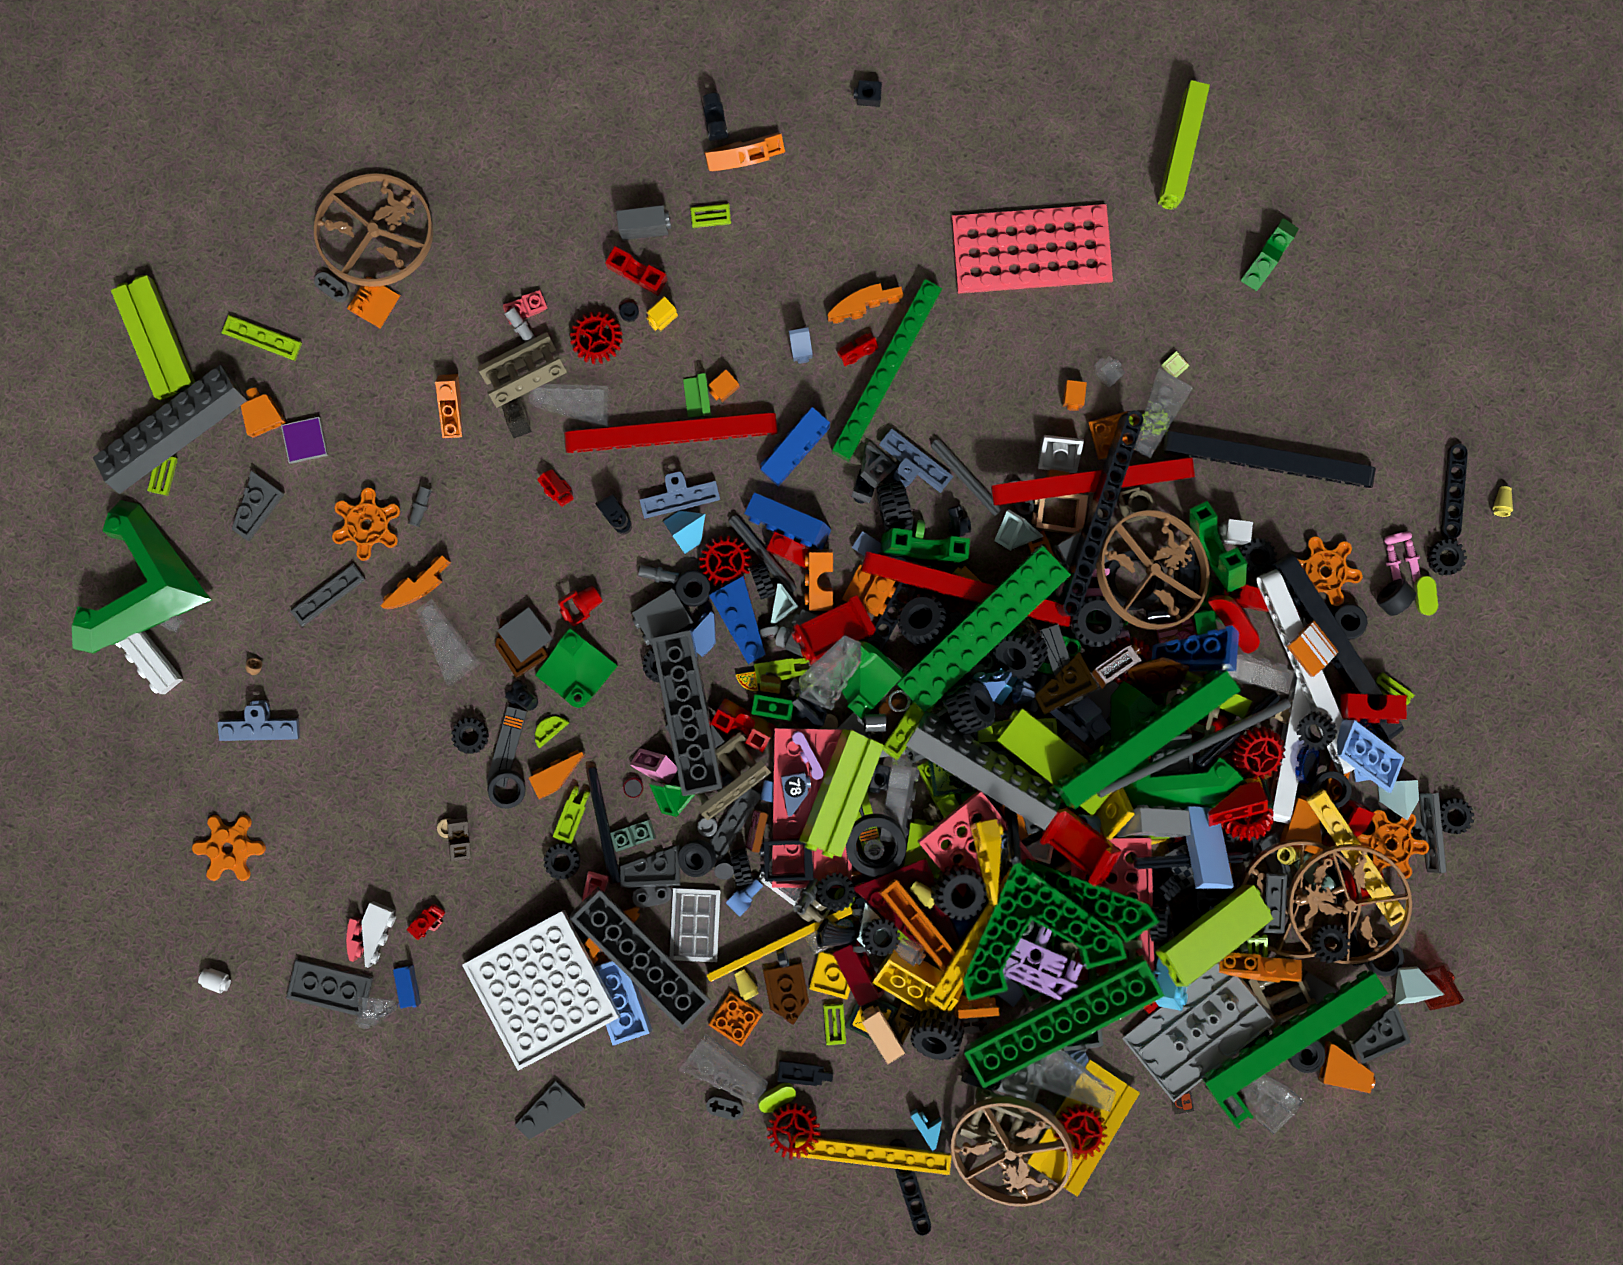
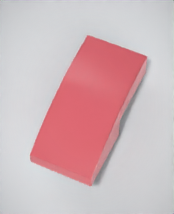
(528, 305)
(354, 945)

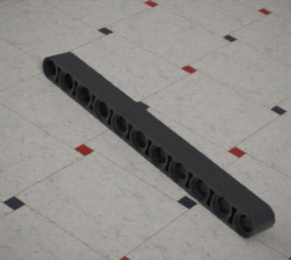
(1268, 458)
(1107, 508)
(1346, 660)

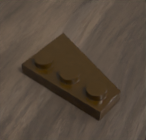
(1069, 684)

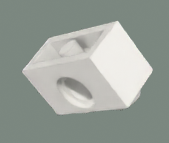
(1235, 532)

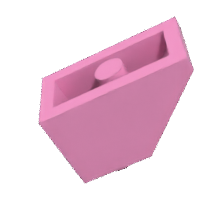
(654, 765)

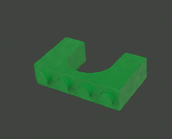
(902, 544)
(1229, 565)

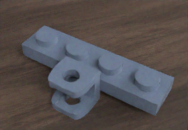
(914, 463)
(679, 496)
(258, 725)

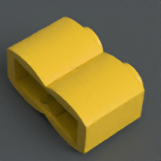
(661, 314)

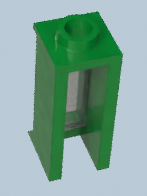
(1235, 1109)

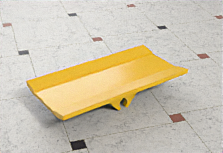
(1055, 1163)

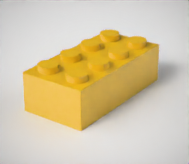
(911, 982)

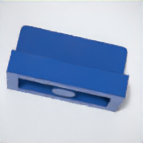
(407, 986)

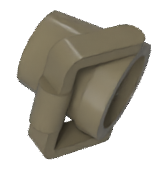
(1136, 502)
(814, 910)

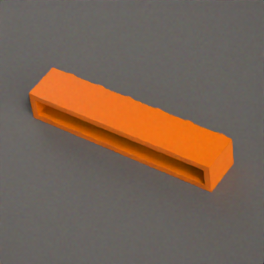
(918, 924)

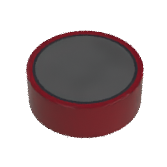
(633, 788)

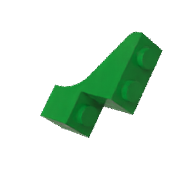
(1270, 254)

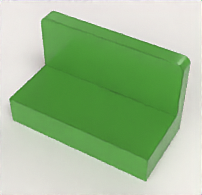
(697, 396)

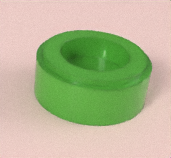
(920, 527)

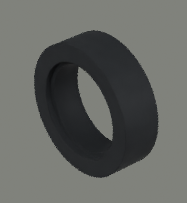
(1150, 598)
(876, 868)

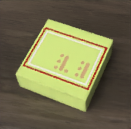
(1175, 365)

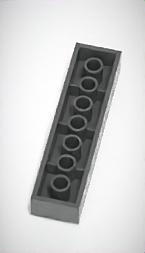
(169, 429)
(687, 713)
(985, 769)
(640, 958)

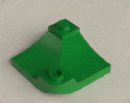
(576, 669)
(870, 681)

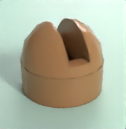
(250, 664)

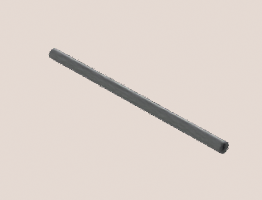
(1195, 747)

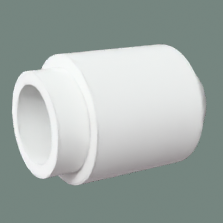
(214, 980)

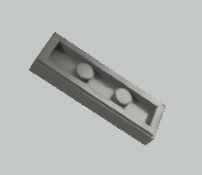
(1276, 900)

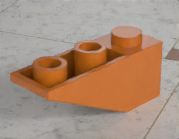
(449, 405)
(551, 780)

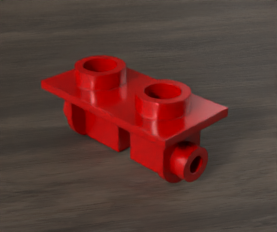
(865, 346)

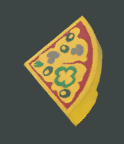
(748, 680)

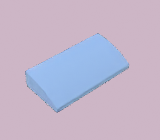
(1368, 754)
(1207, 851)
(629, 1003)

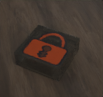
(1183, 1104)

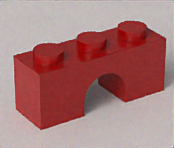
(643, 276)
(1390, 708)
(732, 716)

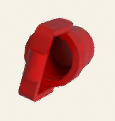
(585, 602)

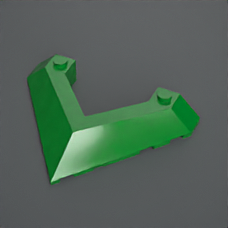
(167, 593)
(1186, 790)
(1027, 899)
(1126, 913)

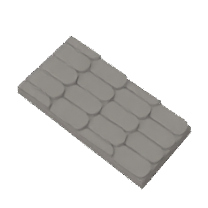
(1211, 1028)

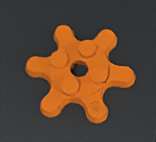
(354, 518)
(1336, 562)
(1401, 834)
(242, 847)

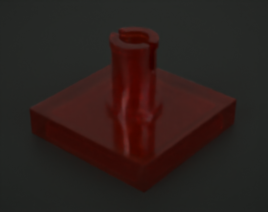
(1445, 983)

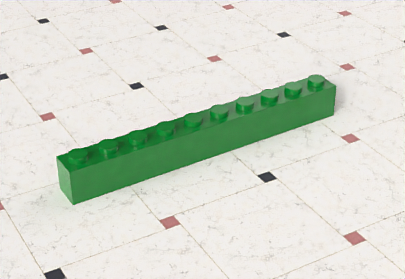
(887, 370)
(1294, 1036)

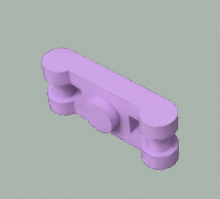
(807, 755)

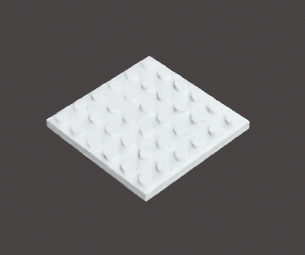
(541, 990)

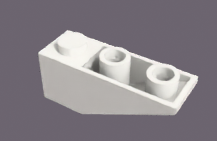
(374, 929)

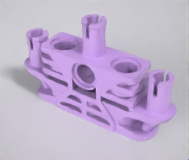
(1049, 960)

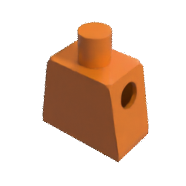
(260, 413)

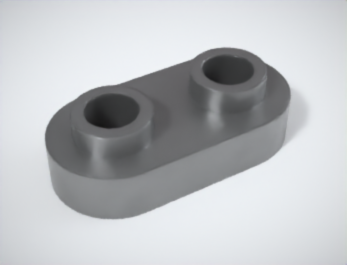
(652, 896)

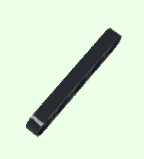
(1459, 483)
(885, 619)
(910, 1197)

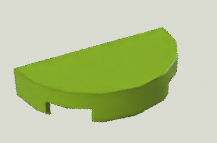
(548, 729)

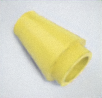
(1503, 504)
(1288, 855)
(923, 894)
(746, 985)

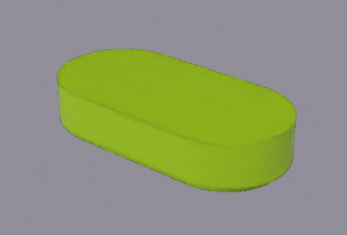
(1426, 595)
(776, 1097)

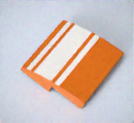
(1312, 649)

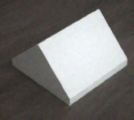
(1060, 453)

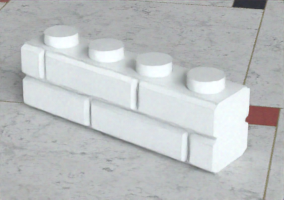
(150, 662)

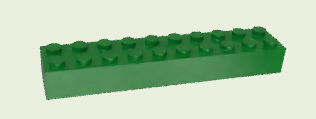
(983, 628)
(1146, 738)
(1063, 1021)

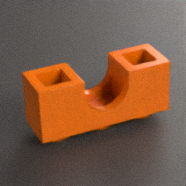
(819, 562)

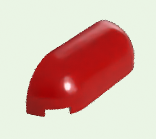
(1232, 614)

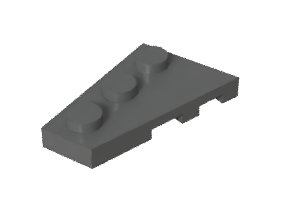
(257, 504)
(652, 871)
(1381, 1036)
(549, 1110)

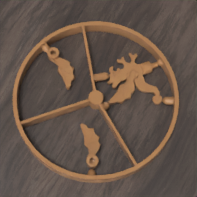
(396, 208)
(1178, 554)
(1319, 875)
(1315, 900)
(1017, 1181)

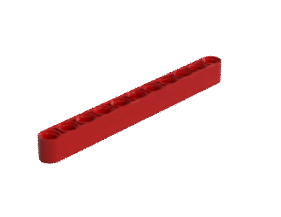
(669, 432)
(1088, 481)
(949, 584)

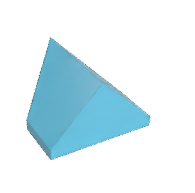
(686, 529)

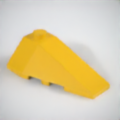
(988, 848)

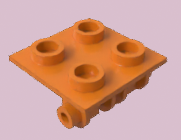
(373, 303)

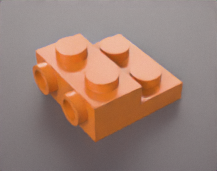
(871, 591)
(978, 1007)

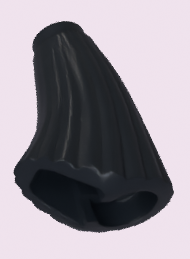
(831, 934)

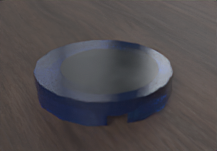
(1308, 765)

